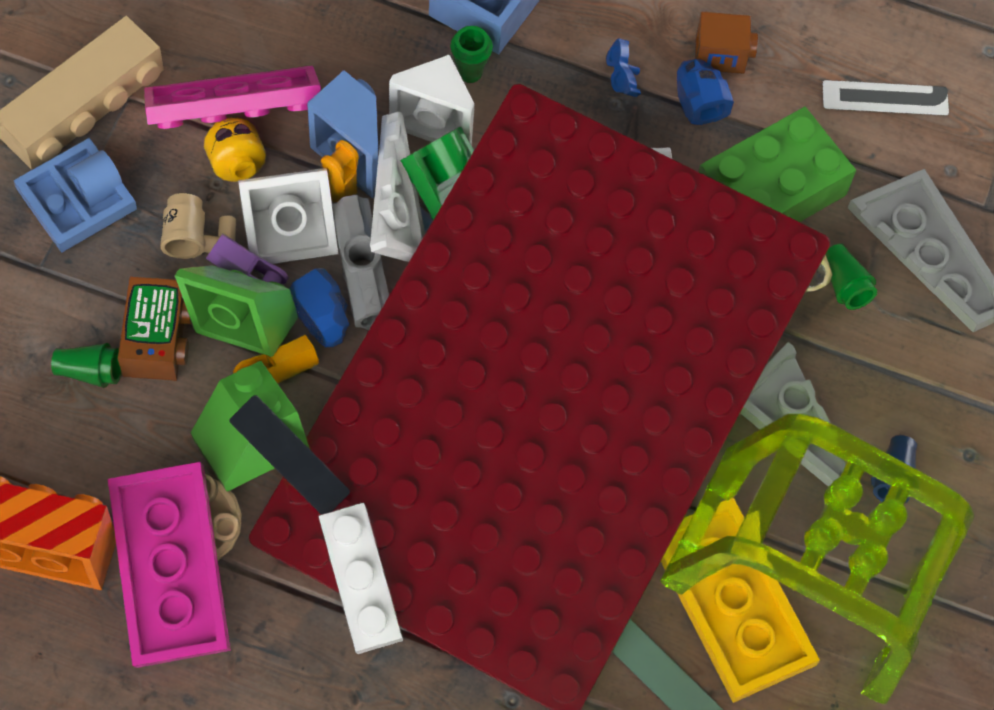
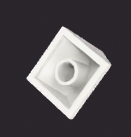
(432, 100)
(289, 216)

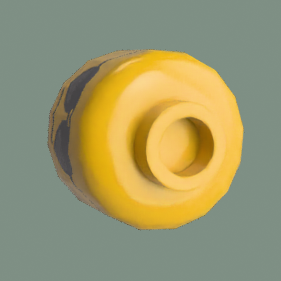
(234, 147)

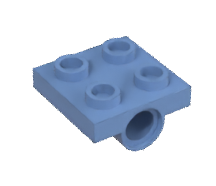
(76, 194)

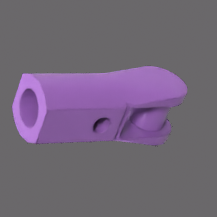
(233, 256)

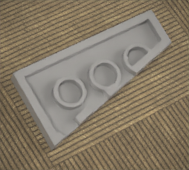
(931, 243)

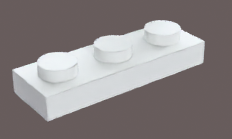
(360, 578)

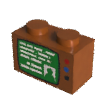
(153, 330)

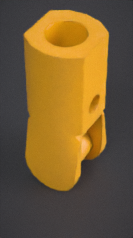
(341, 170)
(287, 361)

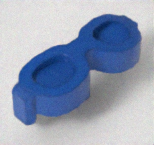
(623, 76)

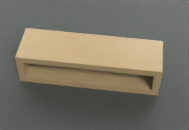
(80, 92)

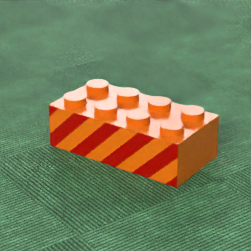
(55, 535)

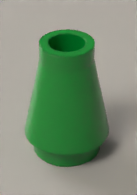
(471, 51)
(849, 279)
(89, 364)

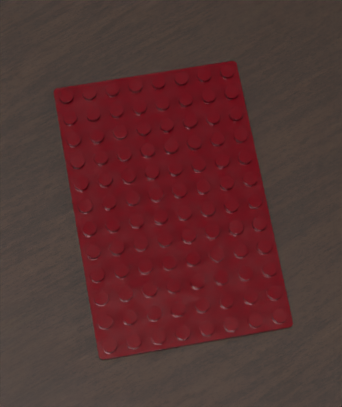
(549, 393)

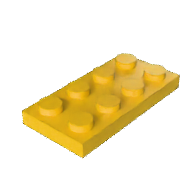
(744, 617)

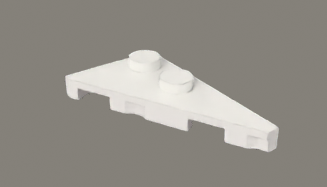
(396, 211)

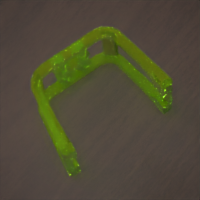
(791, 438)

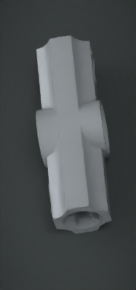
(364, 283)

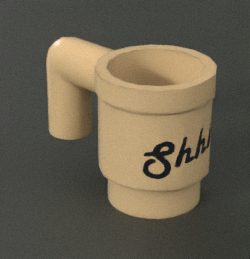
(184, 227)

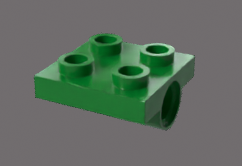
(437, 167)

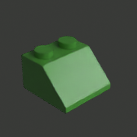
(237, 307)
(221, 443)

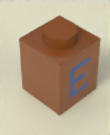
(725, 41)

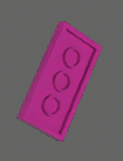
(228, 95)
(168, 565)

